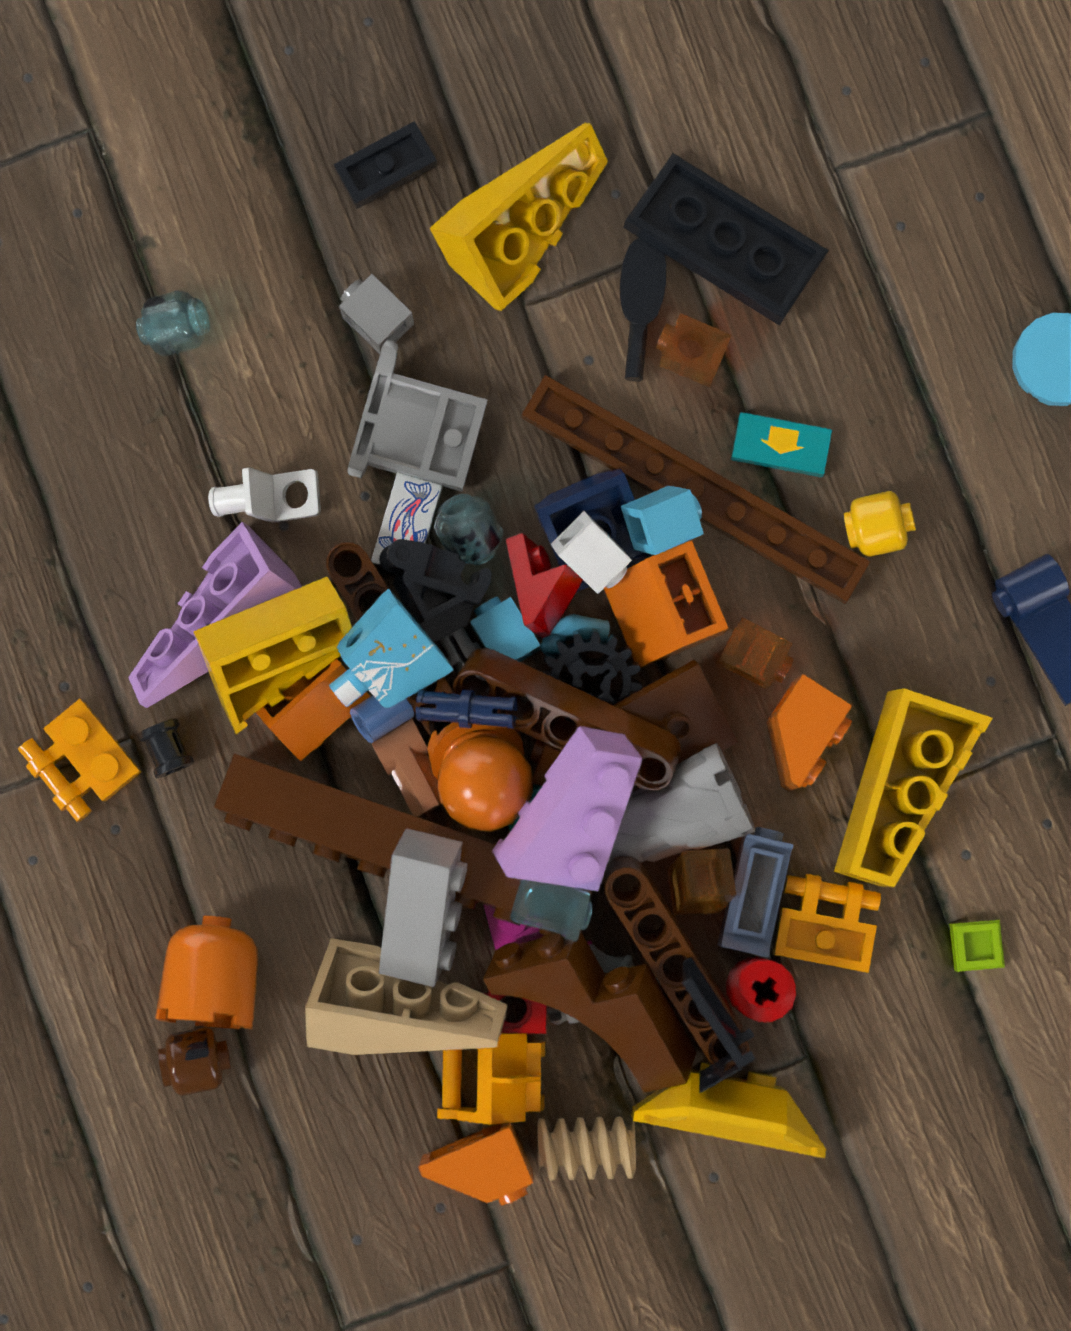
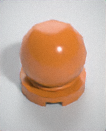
(481, 774)

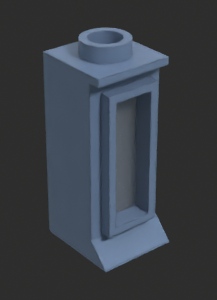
(759, 886)

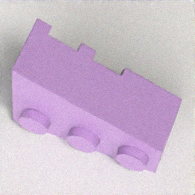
(576, 814)

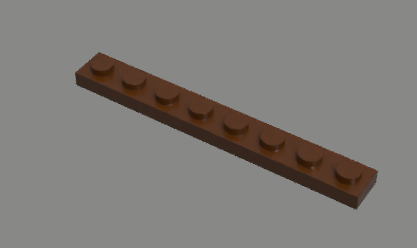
(722, 502)

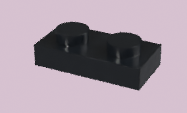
(385, 165)

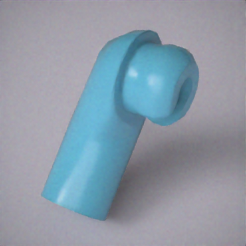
(570, 623)

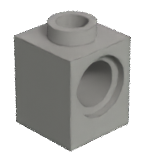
(375, 312)

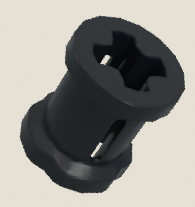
(166, 748)

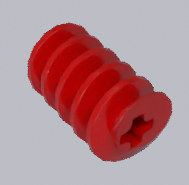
(775, 978)

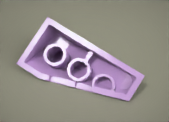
(239, 576)

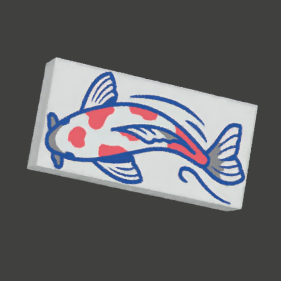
(408, 512)

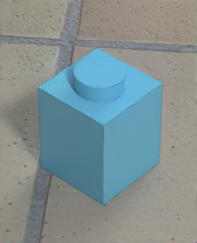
(663, 519)
(502, 629)

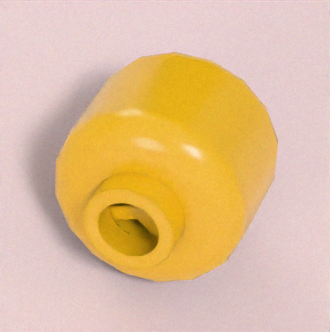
(879, 523)

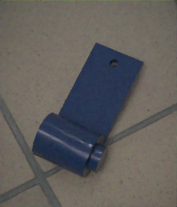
(1040, 609)

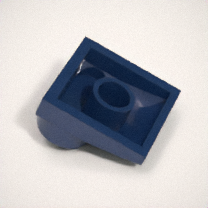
(602, 500)

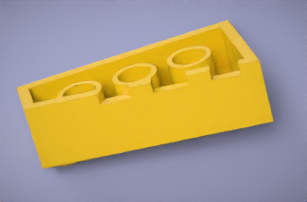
(904, 782)

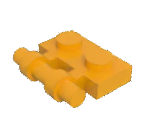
(91, 751)
(825, 938)

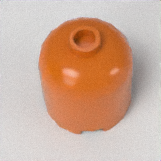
(209, 976)

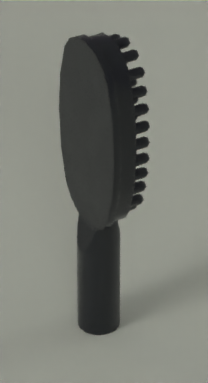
(641, 299)

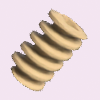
(587, 1148)

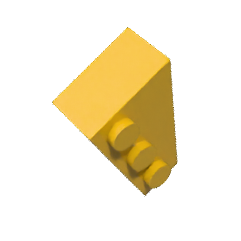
(272, 647)

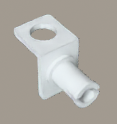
(264, 496)

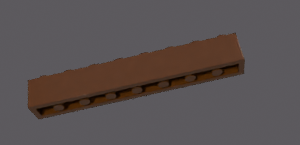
(353, 828)

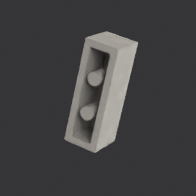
(422, 907)

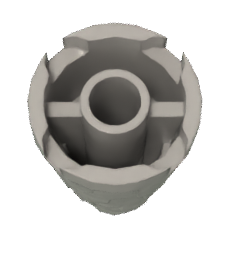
(692, 812)

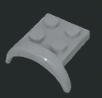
(416, 427)

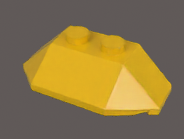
(734, 1110)

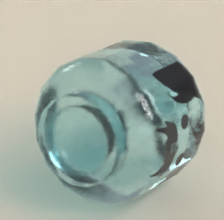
(173, 323)
(468, 528)

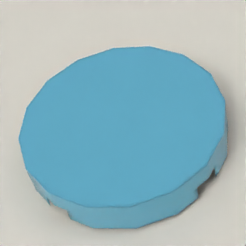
(1044, 359)

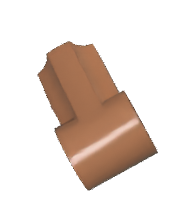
(407, 759)

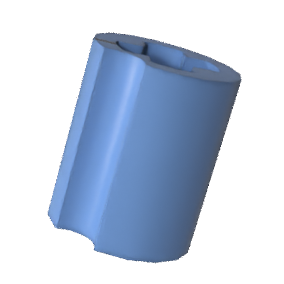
(376, 721)

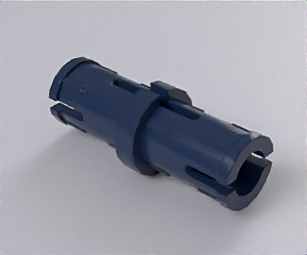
(466, 709)

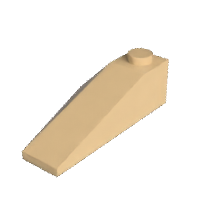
(373, 1013)

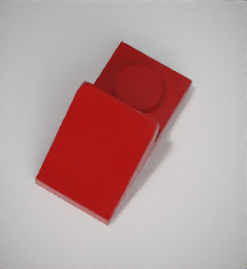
(540, 590)

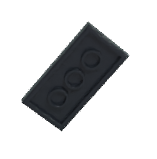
(725, 239)

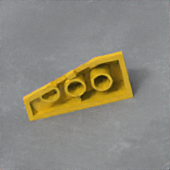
(510, 222)

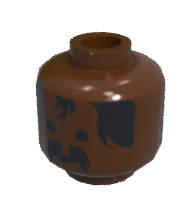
(193, 1061)

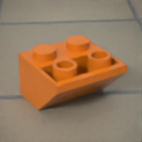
(666, 605)
(802, 728)

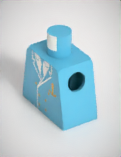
(388, 656)

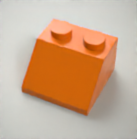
(308, 711)
(482, 1165)

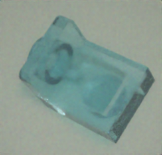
(552, 908)

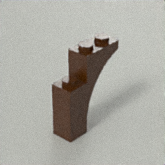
(619, 1005)

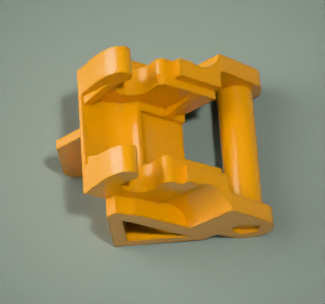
(505, 1082)

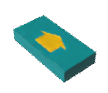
(781, 444)

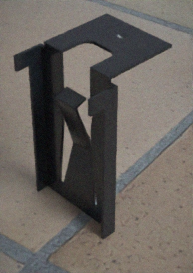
(721, 1023)

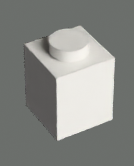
(591, 553)

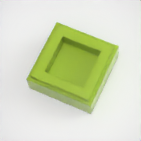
(977, 945)

